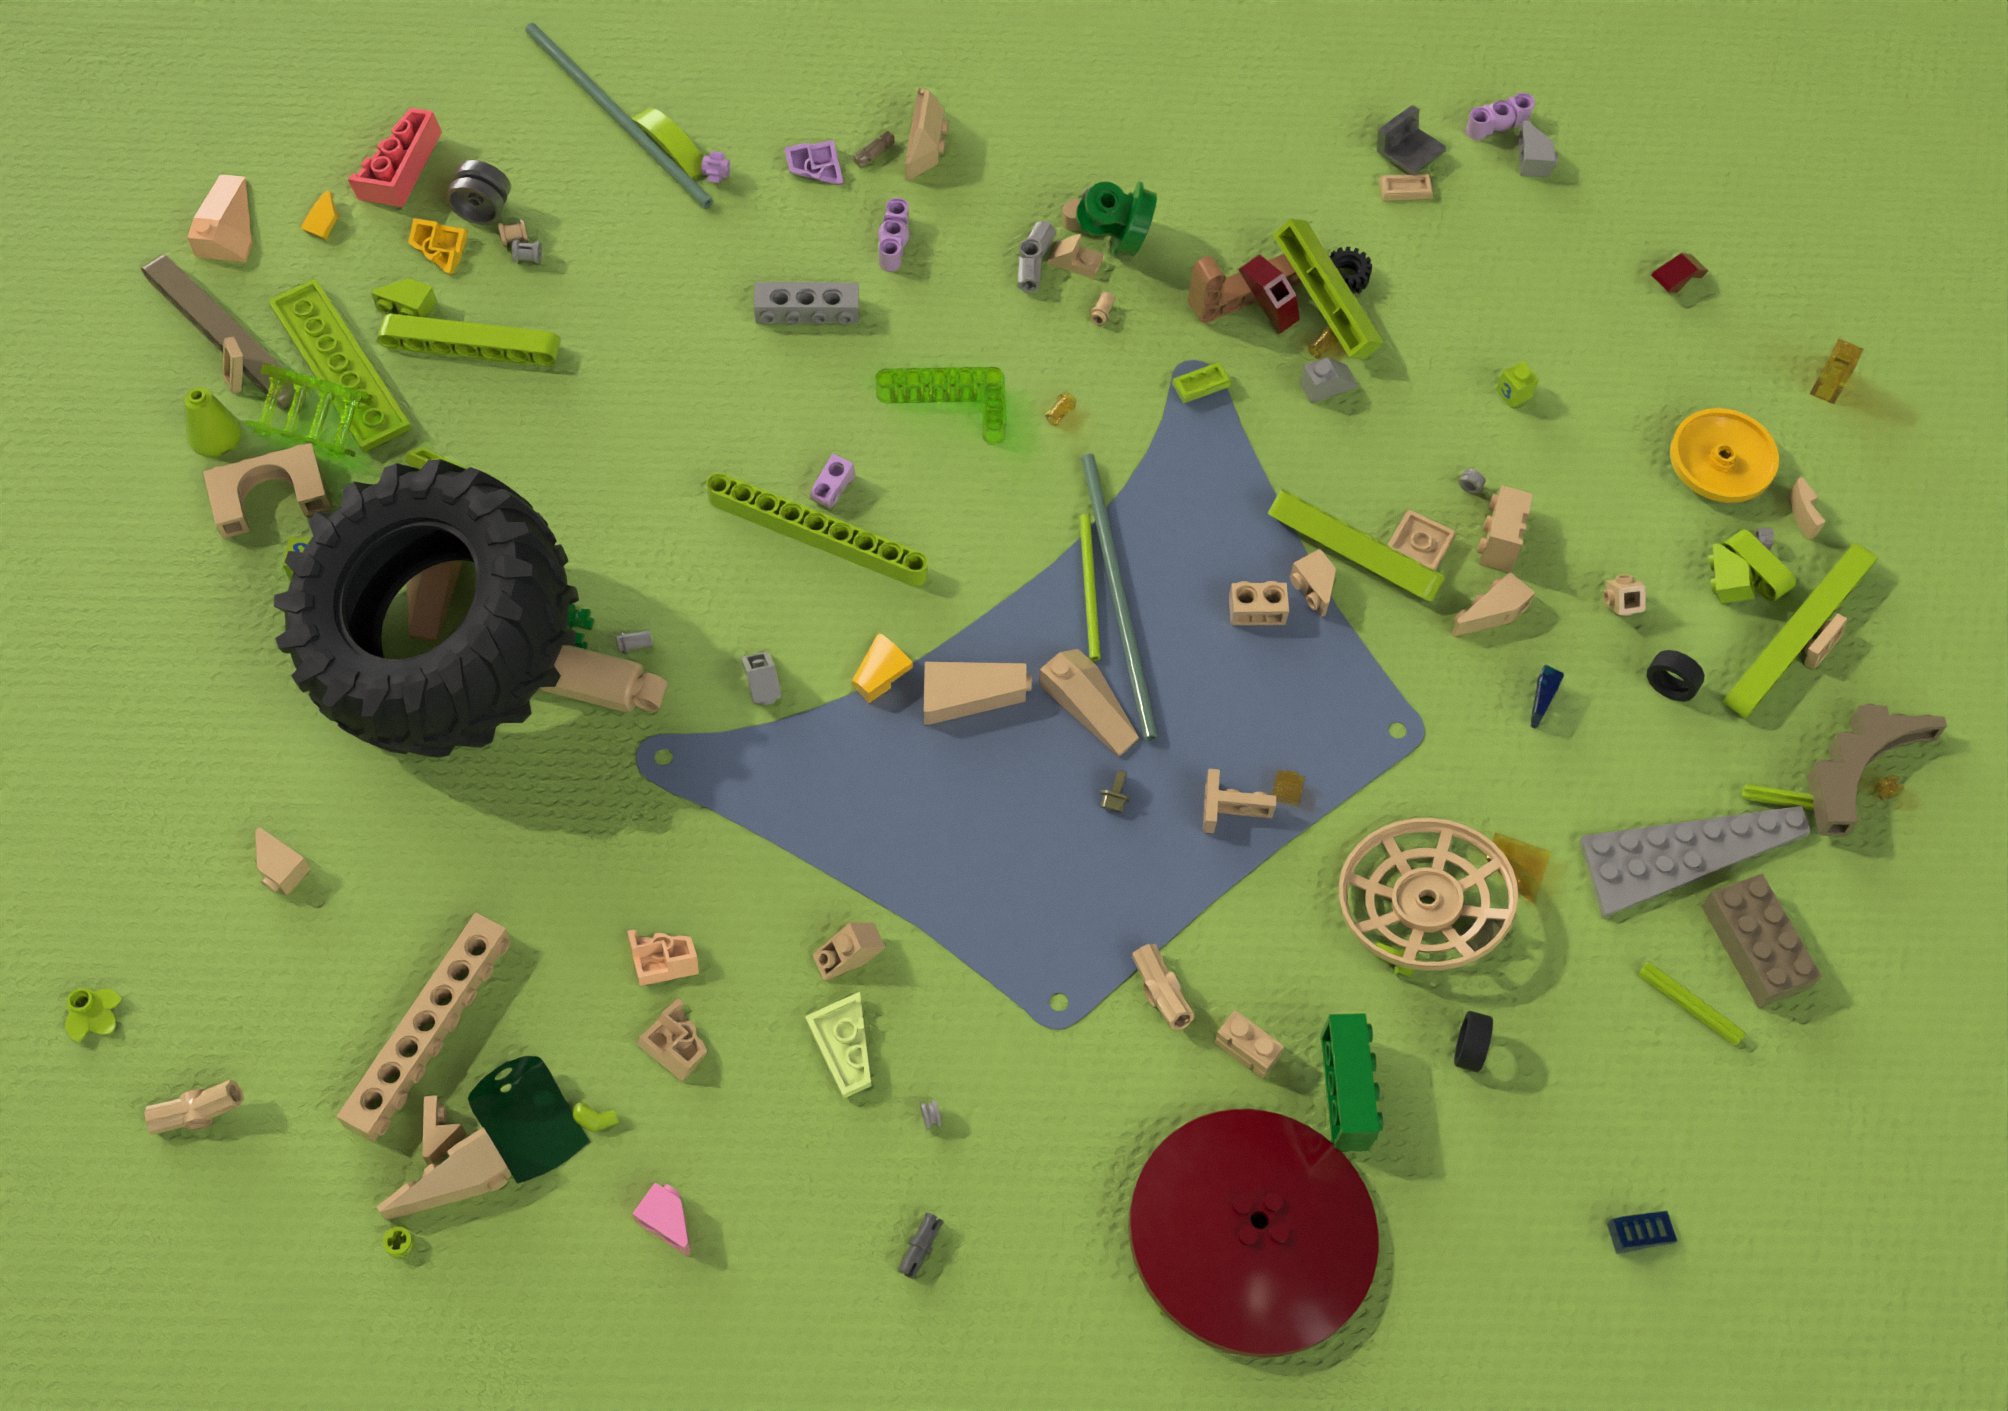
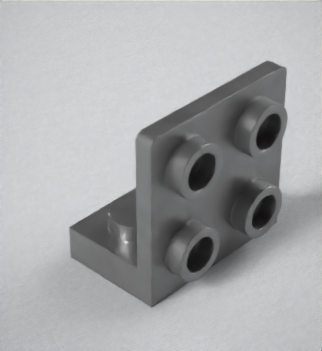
(1406, 144)

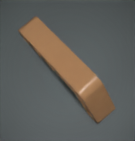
(1215, 295)

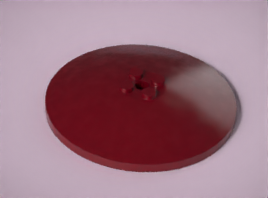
(1243, 1284)

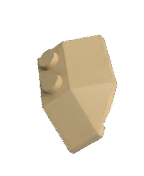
(925, 135)

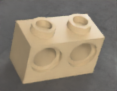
(1258, 610)

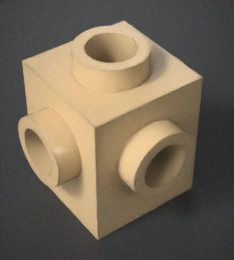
(1625, 595)

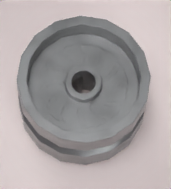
(478, 192)

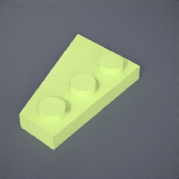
(842, 1043)

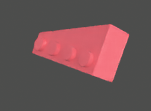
(399, 161)

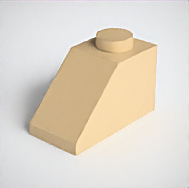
(278, 863)

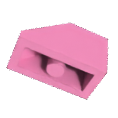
(664, 1216)

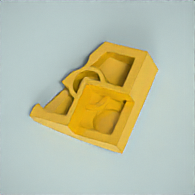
(438, 243)
(880, 668)

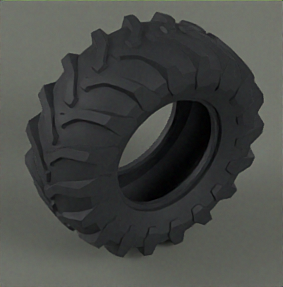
(366, 557)

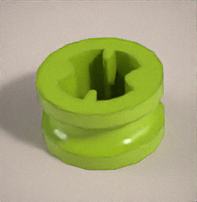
(391, 1236)

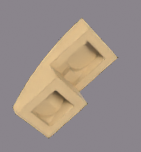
(1802, 501)

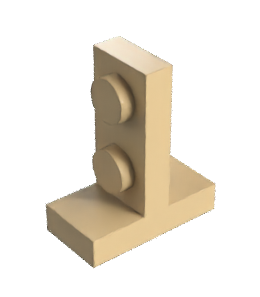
(1232, 802)

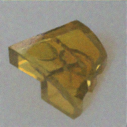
(1527, 863)

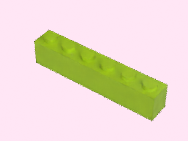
(1328, 289)

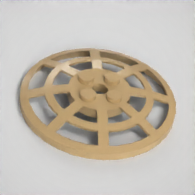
(1428, 882)

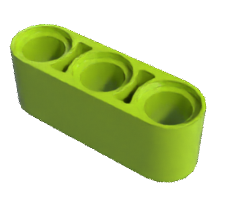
(1769, 575)

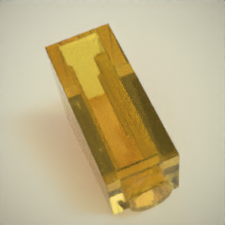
(1836, 370)

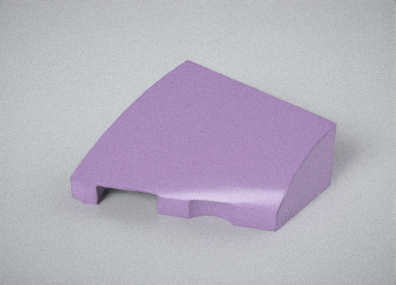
(815, 161)

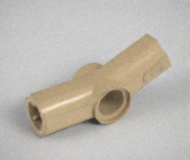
(1162, 987)
(193, 1108)

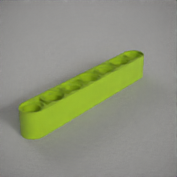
(469, 340)
(1356, 545)

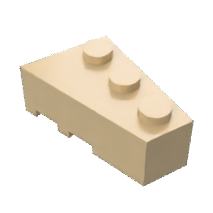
(1504, 529)

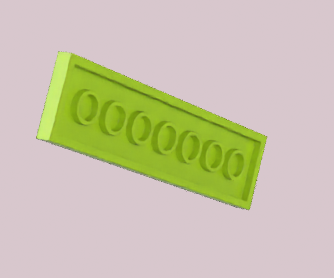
(337, 358)

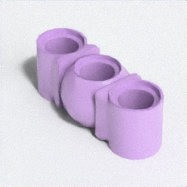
(1499, 116)
(893, 234)

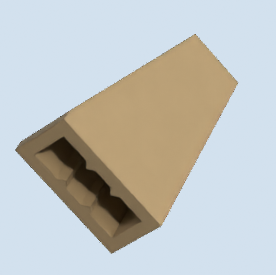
(971, 688)

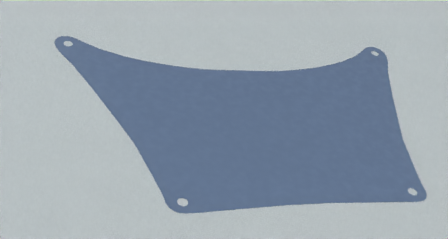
(996, 817)

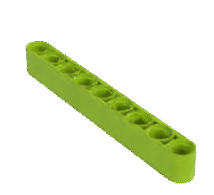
(826, 538)
(1799, 630)

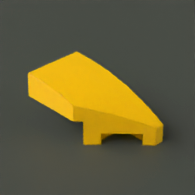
(321, 217)

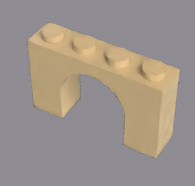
(231, 483)

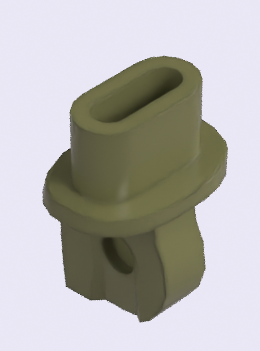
(1113, 799)

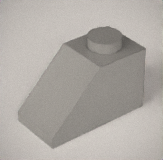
(1535, 152)
(1326, 379)
(761, 678)

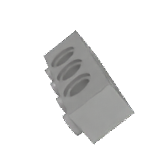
(806, 302)

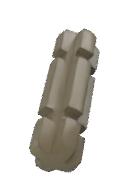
(873, 149)

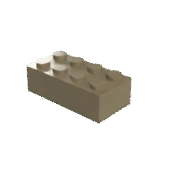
(1761, 940)

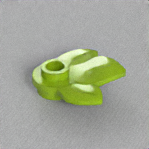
(94, 1016)

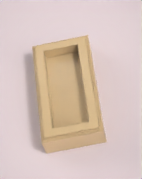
(1405, 187)
(232, 364)

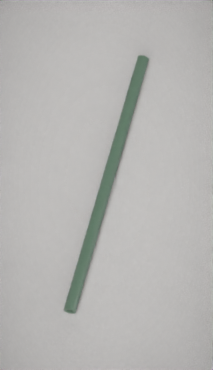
(619, 116)
(1119, 599)

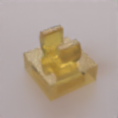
(1288, 787)

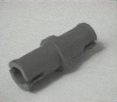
(920, 1246)

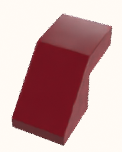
(1678, 272)

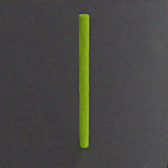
(1090, 590)

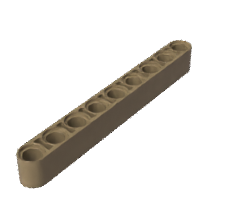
(213, 322)

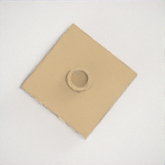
(1422, 539)

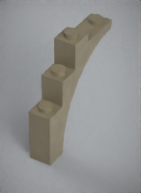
(1872, 734)

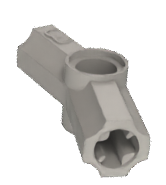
(1031, 254)

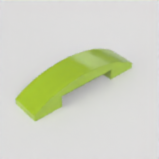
(672, 140)

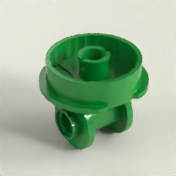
(1119, 215)

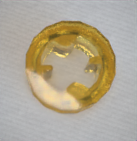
(1889, 787)

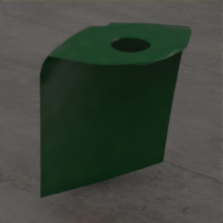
(530, 1121)

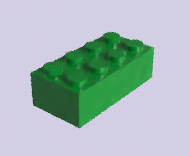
(1350, 1082)

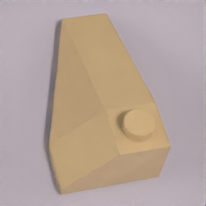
(1087, 696)

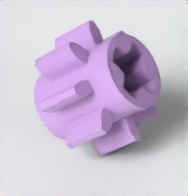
(715, 167)

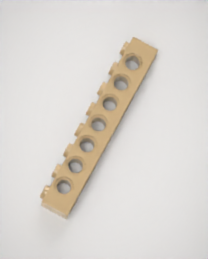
(373, 1086)

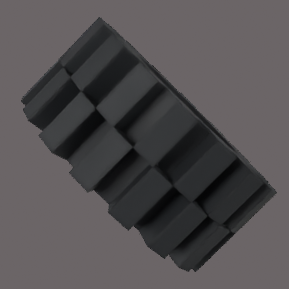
(1355, 261)

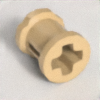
(513, 231)

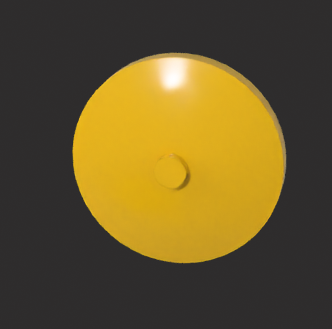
(1724, 455)

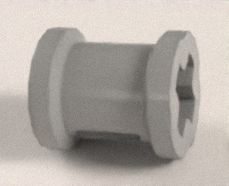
(526, 251)

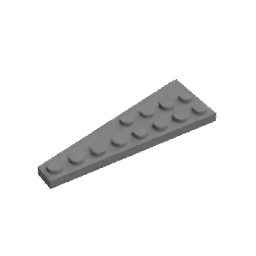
(1656, 859)

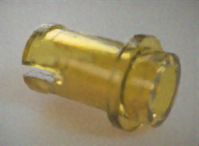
(1323, 342)
(1064, 404)

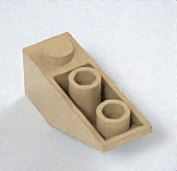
(1497, 607)

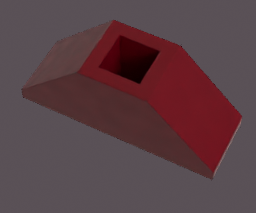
(1271, 292)

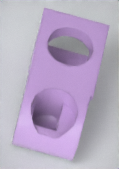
(832, 481)

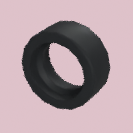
(1680, 665)
(1473, 1041)

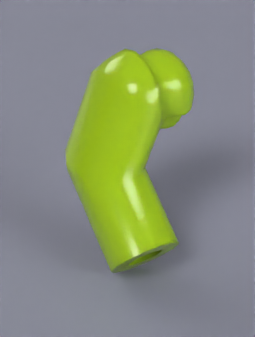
(593, 1120)

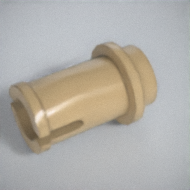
(1100, 313)

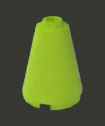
(210, 424)

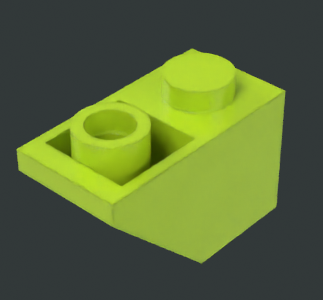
(405, 298)
(1732, 576)

